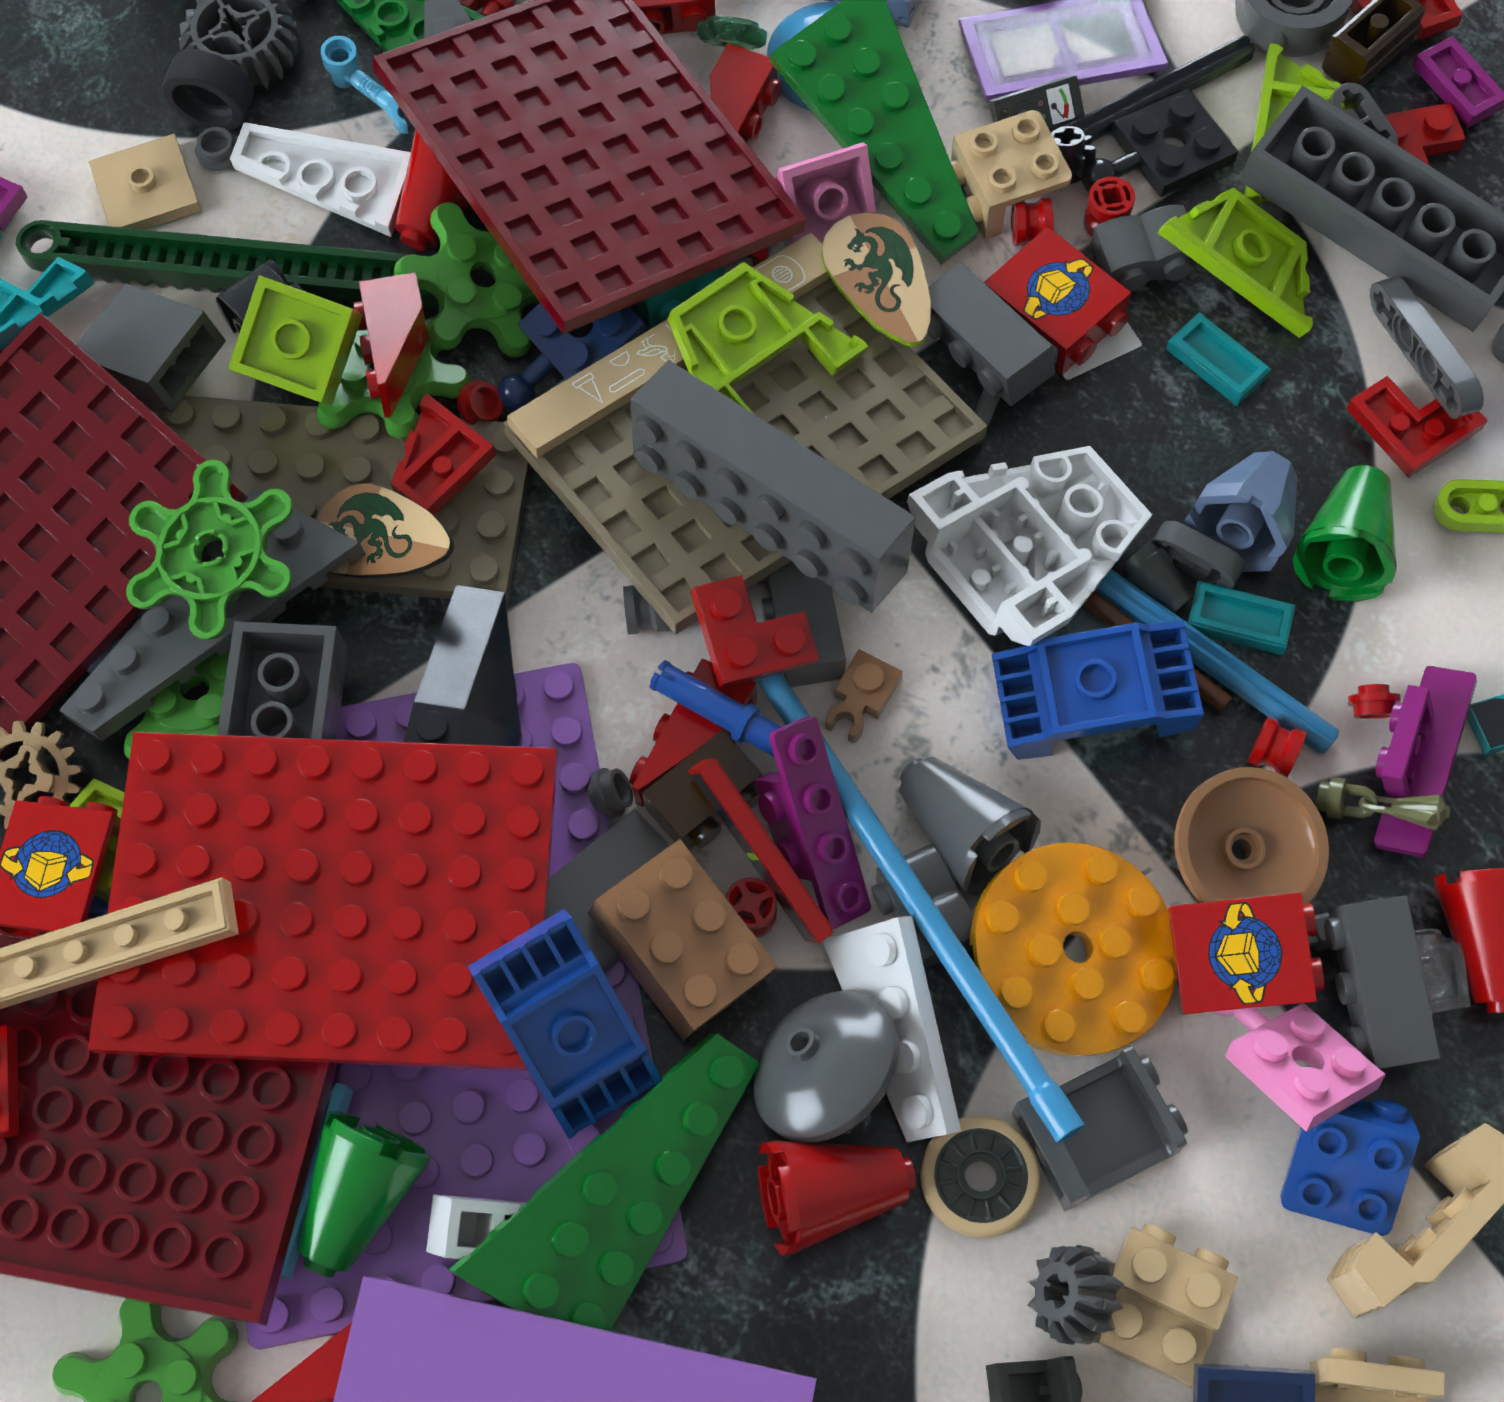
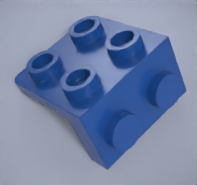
(1353, 1166)

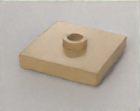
(145, 185)

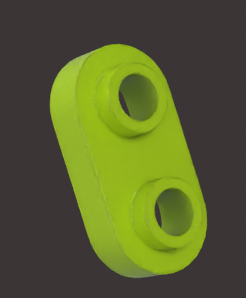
(1478, 500)

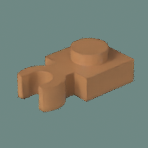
(864, 689)

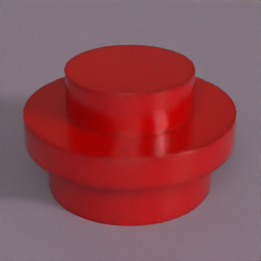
(479, 402)
(1373, 701)

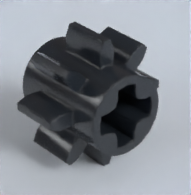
(1075, 148)

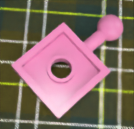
(1307, 1094)

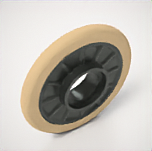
(973, 1211)

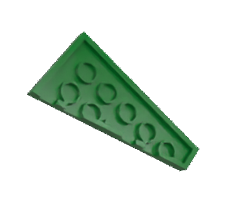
(865, 90)
(604, 1212)

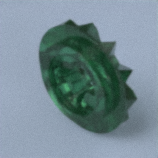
(733, 30)

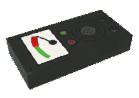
(1055, 100)

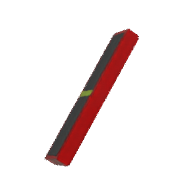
(761, 850)

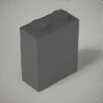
(152, 345)

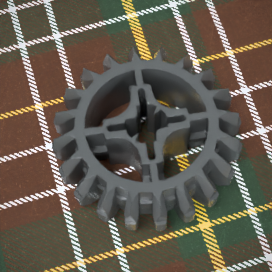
(249, 33)

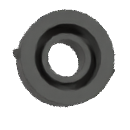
(1297, 30)

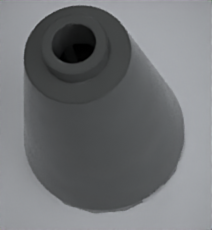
(967, 821)

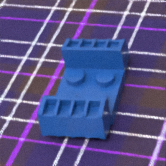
(1097, 685)
(565, 1022)

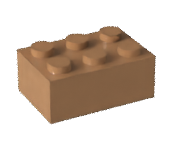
(681, 939)

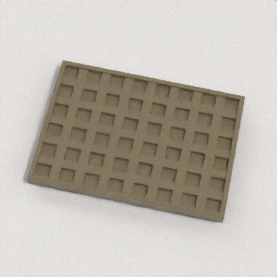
(876, 419)

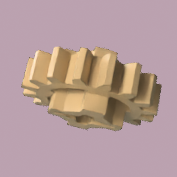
(33, 752)

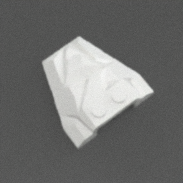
(1028, 538)

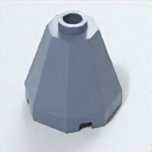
(1250, 509)

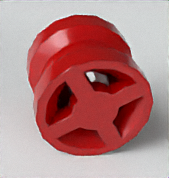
(1030, 220)
(1277, 747)
(747, 897)

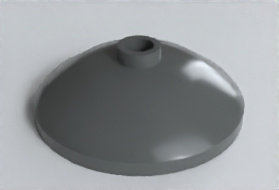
(826, 1066)

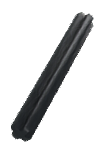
(1186, 76)

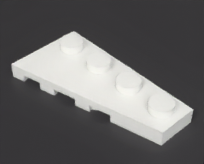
(332, 173)
(889, 968)

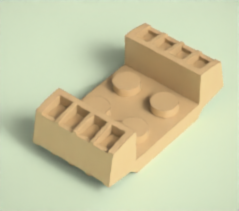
(1375, 1274)

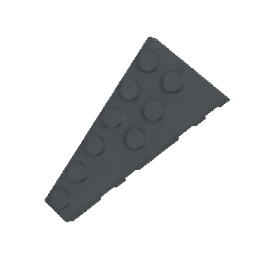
(164, 648)

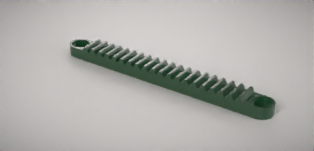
(204, 259)

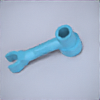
(342, 61)

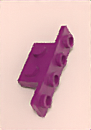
(1422, 751)
(810, 821)

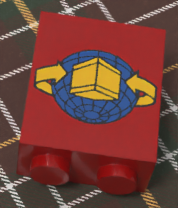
(1062, 297)
(52, 864)
(1245, 953)

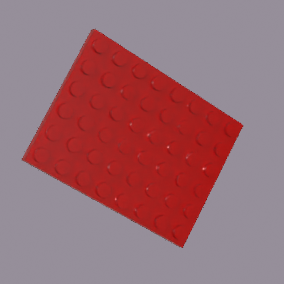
(354, 892)

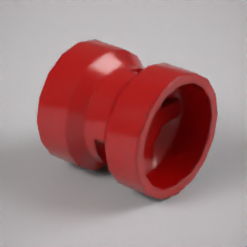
(1108, 200)

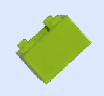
(295, 340)

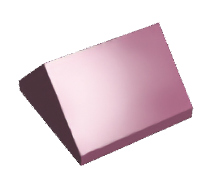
(829, 188)

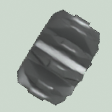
(1075, 1295)

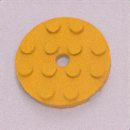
(1126, 937)

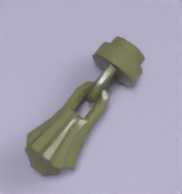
(1425, 811)

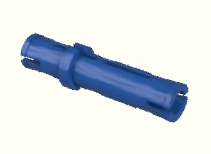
(740, 720)

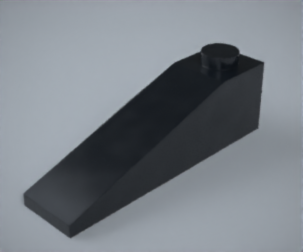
(470, 677)

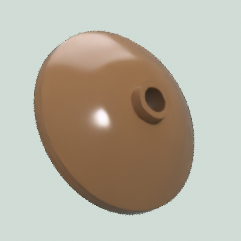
(1272, 822)

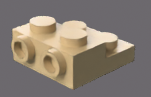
(1168, 1302)

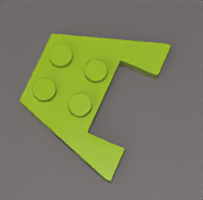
(745, 324)

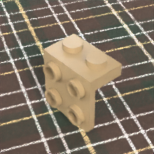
(1007, 166)
(1350, 1378)

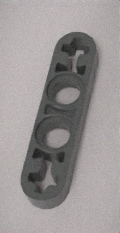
(1426, 347)

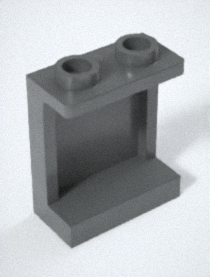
(1123, 1132)

